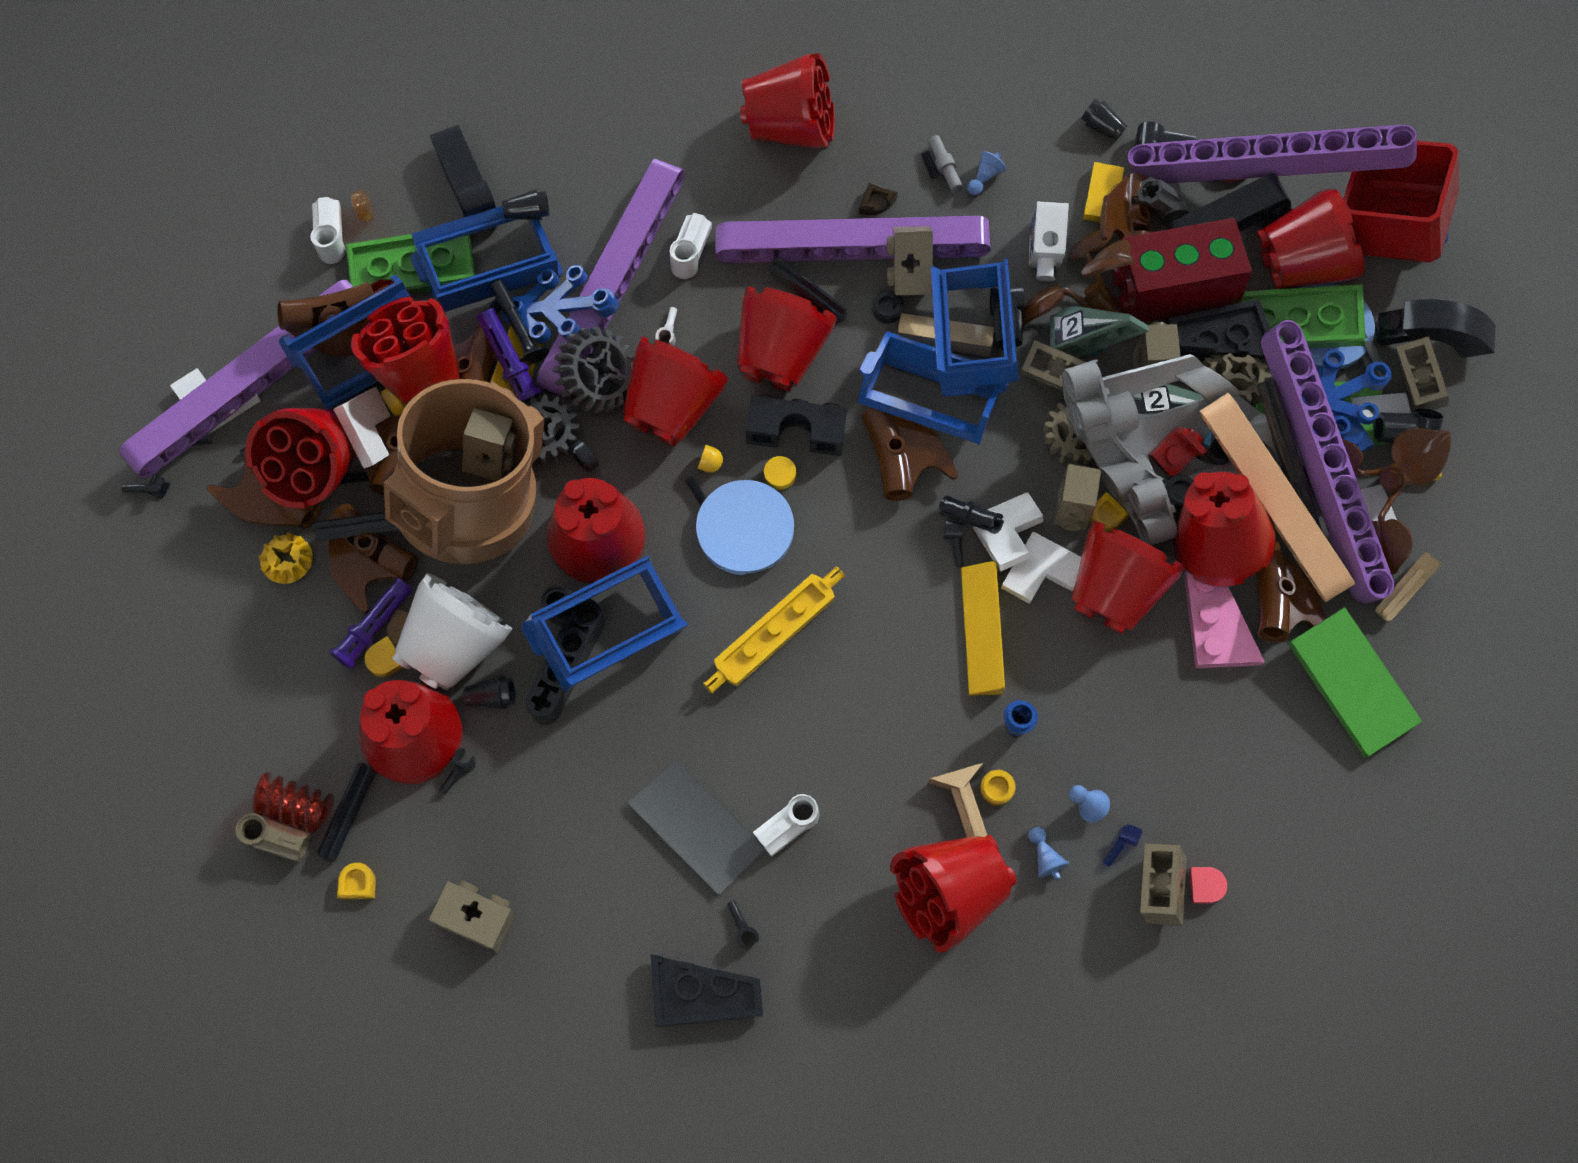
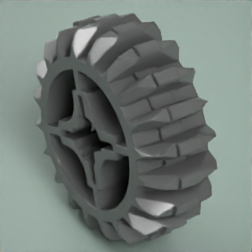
(586, 375)

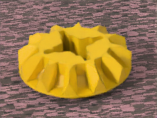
(286, 571)

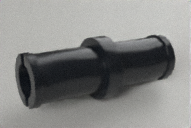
(971, 514)

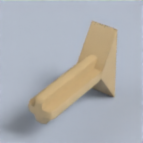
(1408, 586)
(960, 786)

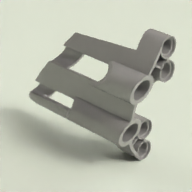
(1121, 439)

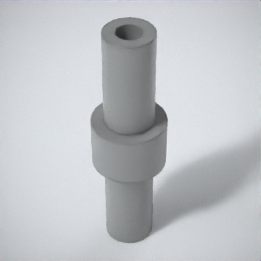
(945, 163)

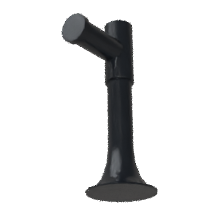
(531, 352)

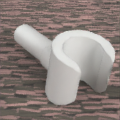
(668, 328)

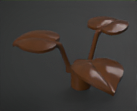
(1097, 294)
(1418, 460)

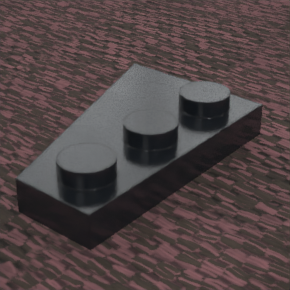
(1223, 330)
(701, 994)

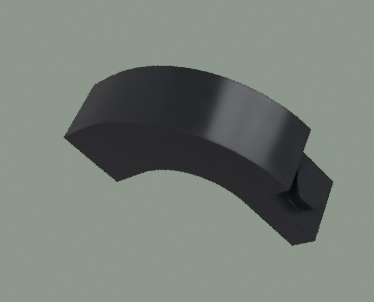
(1444, 321)

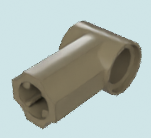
(275, 837)

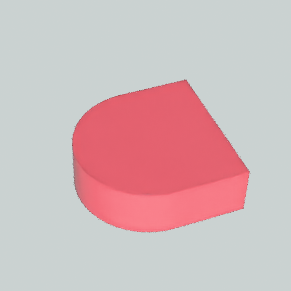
(1206, 885)

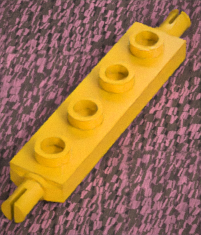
(774, 630)

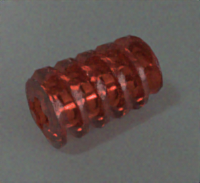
(291, 806)

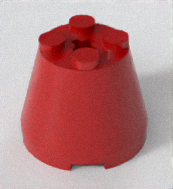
(791, 103)
(1312, 244)
(780, 337)
(407, 347)
(669, 391)
(299, 455)
(594, 530)
(1223, 530)
(1121, 578)
(409, 731)
(950, 887)

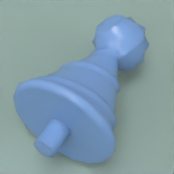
(989, 166)
(1092, 804)
(1048, 860)

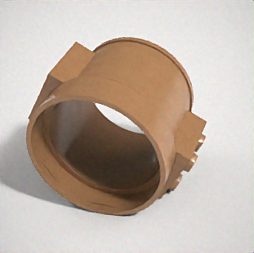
(458, 521)

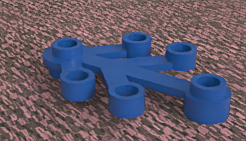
(601, 300)
(1335, 395)

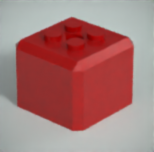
(1406, 208)

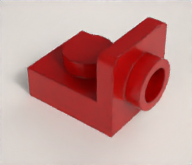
(1177, 450)

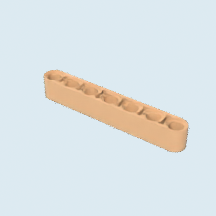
(1278, 497)

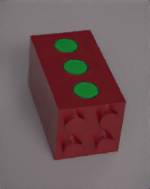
(1183, 271)

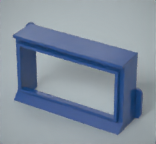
(478, 286)
(295, 347)
(921, 361)
(964, 377)
(544, 644)

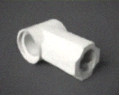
(328, 230)
(689, 245)
(784, 827)

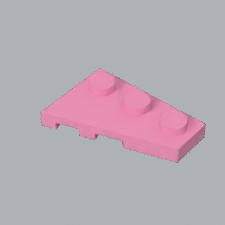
(1218, 628)

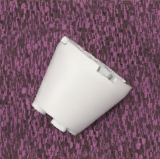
(447, 633)

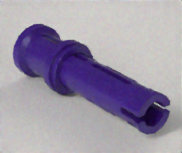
(514, 370)
(398, 592)

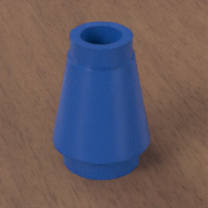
(1023, 712)

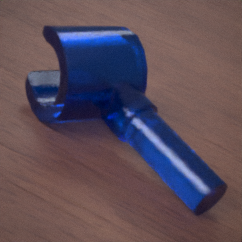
(1128, 834)

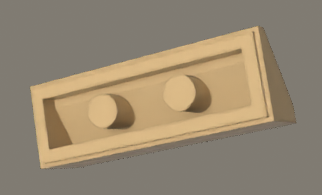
(964, 336)

